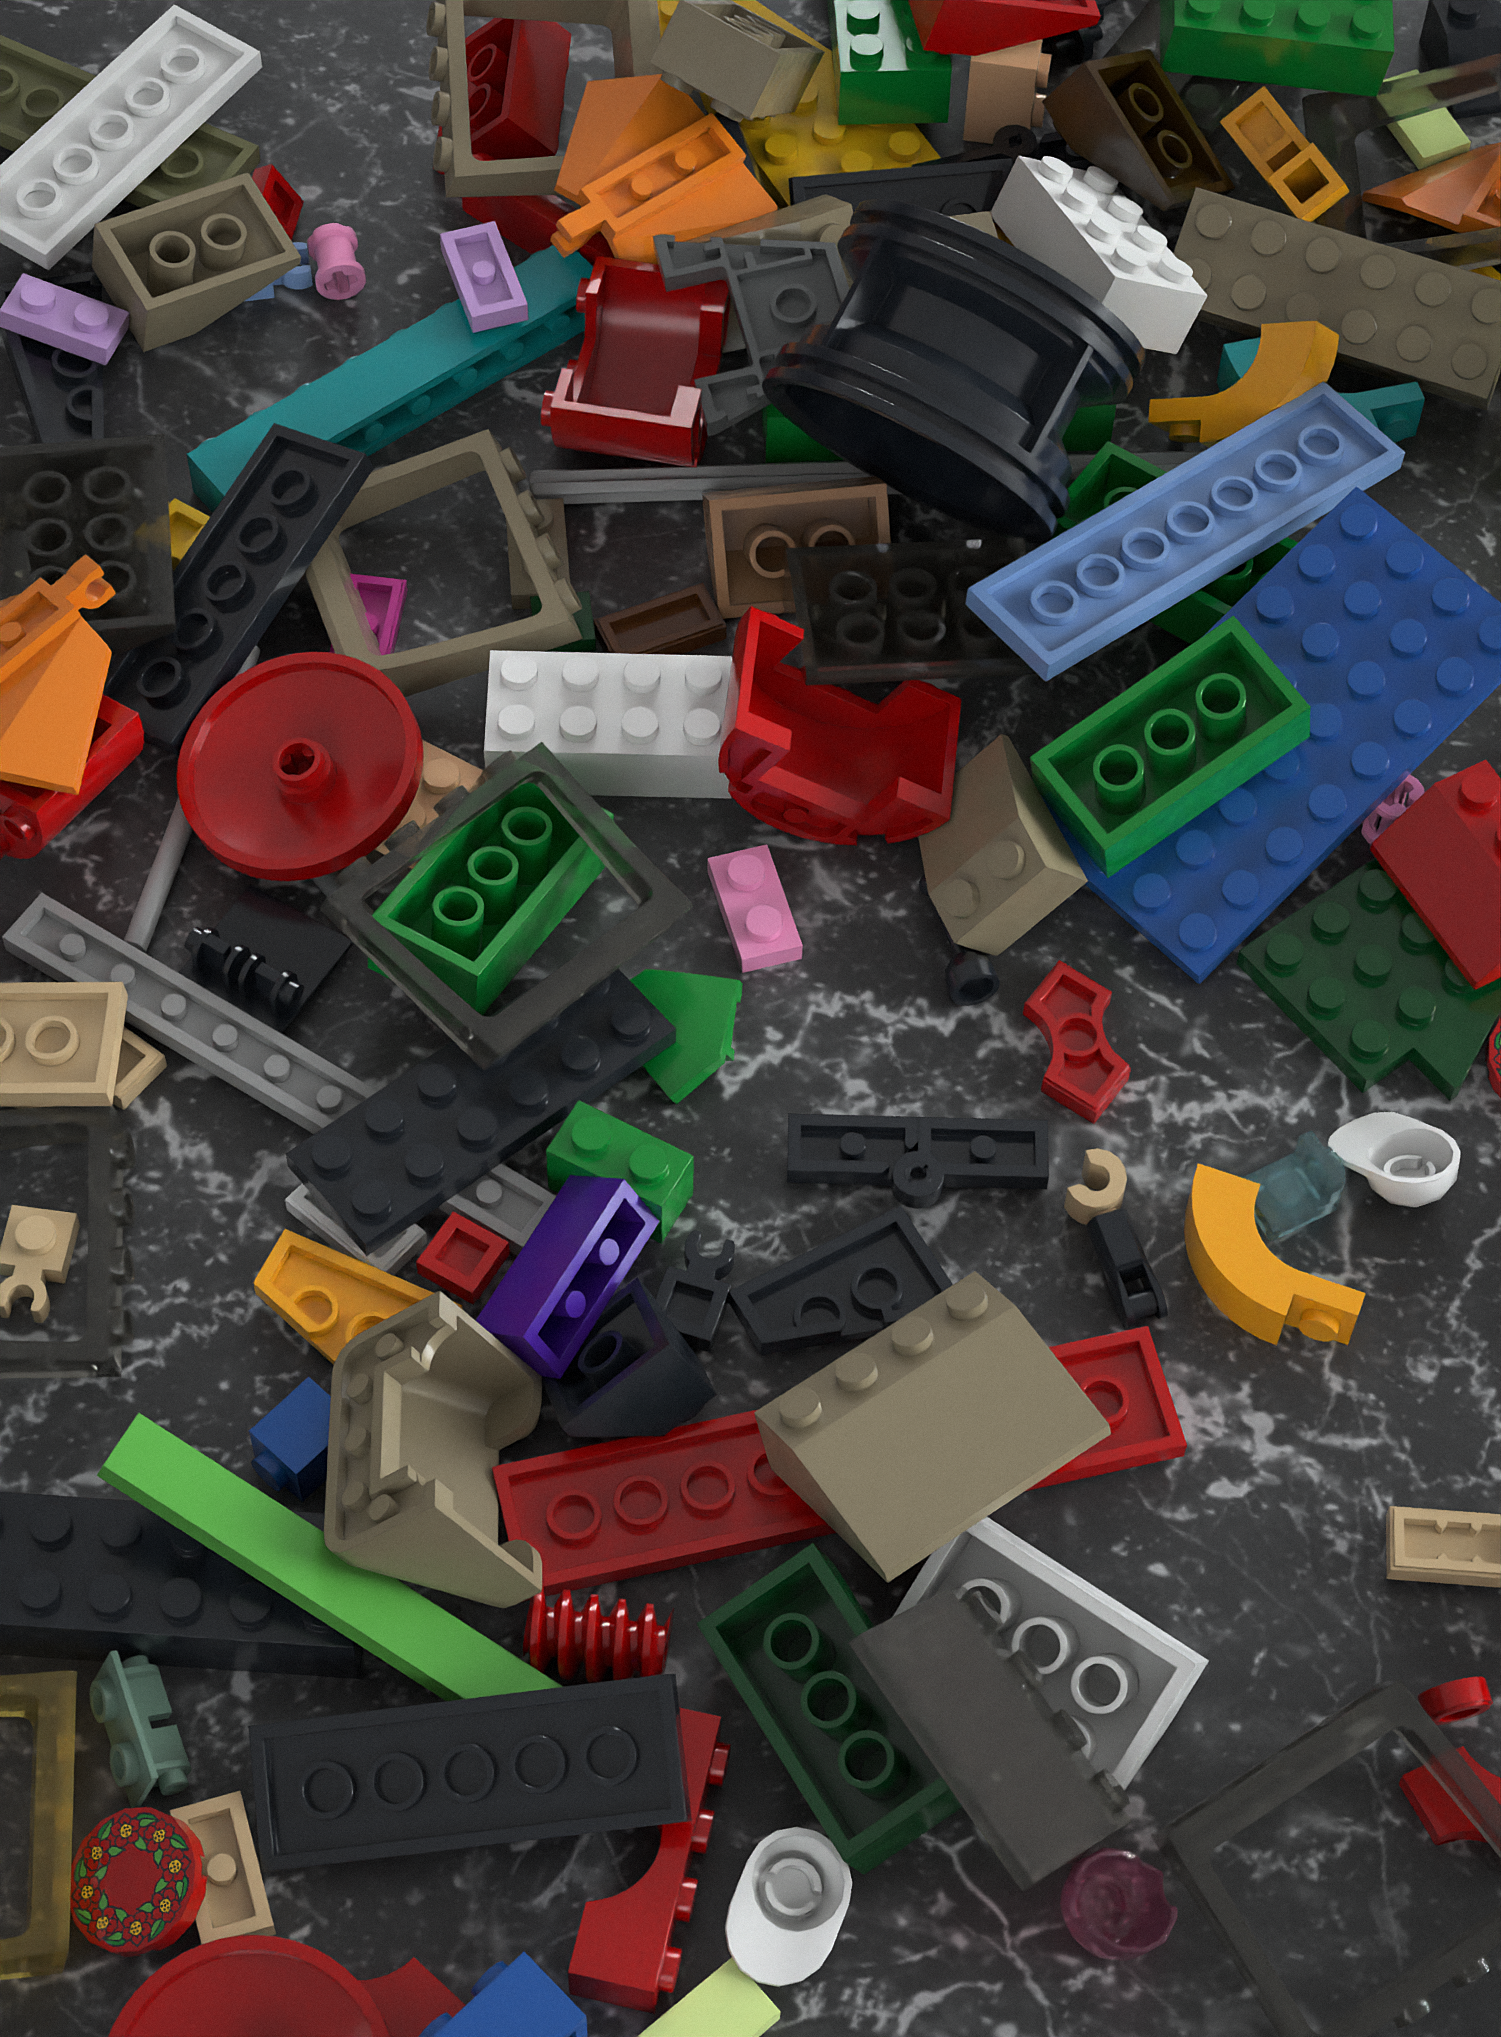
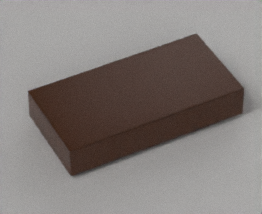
(663, 625)

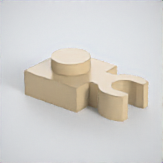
(34, 1251)

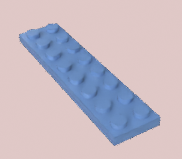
(1182, 530)

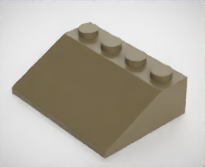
(929, 1426)

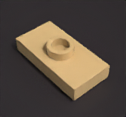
(1443, 1546)

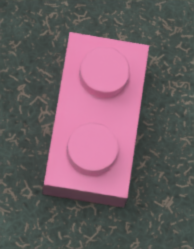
(754, 908)

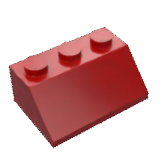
(516, 87)
(1449, 867)

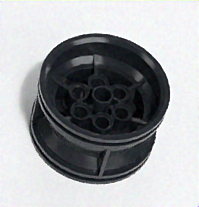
(955, 369)

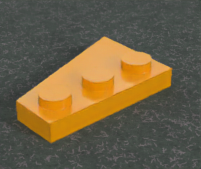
(329, 1293)

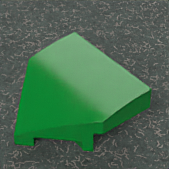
(704, 1018)

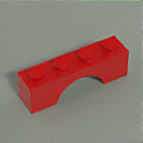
(627, 1939)

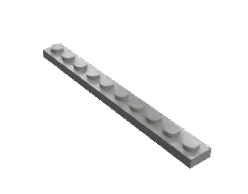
(242, 1049)

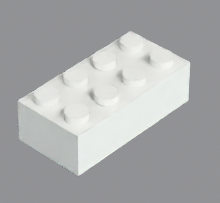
(1102, 244)
(614, 718)

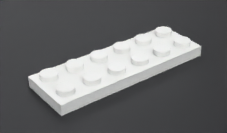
(117, 132)

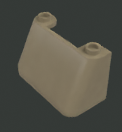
(414, 1451)

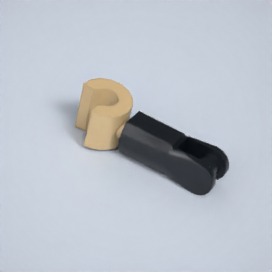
(1115, 1236)

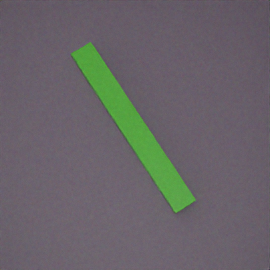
(297, 1564)

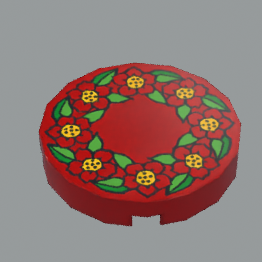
(137, 1881)

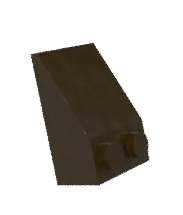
(1136, 129)

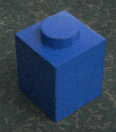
(293, 1441)

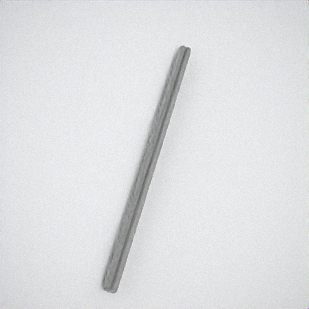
(689, 483)

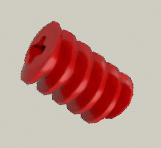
(595, 1638)

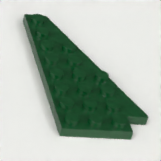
(1374, 984)

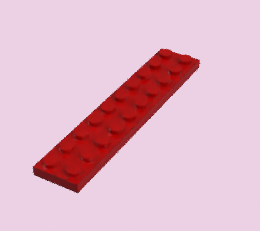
(712, 1493)

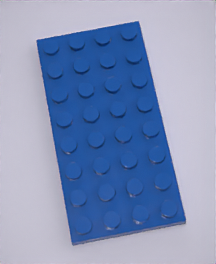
(1390, 660)

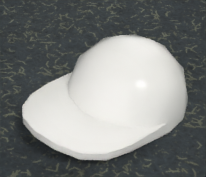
(1399, 1156)
(788, 1907)

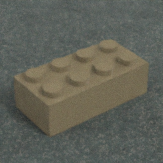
(735, 59)

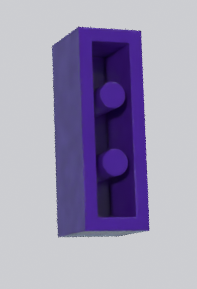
(568, 1271)

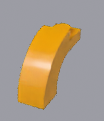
(1284, 157)
(1287, 364)
(1247, 1278)

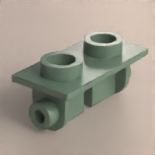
(126, 1701)

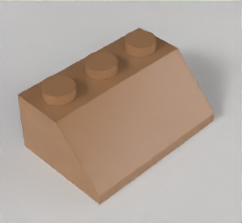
(754, 527)

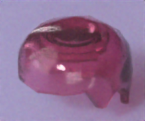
(1116, 1905)

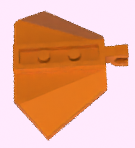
(650, 167)
(1452, 193)
(51, 678)

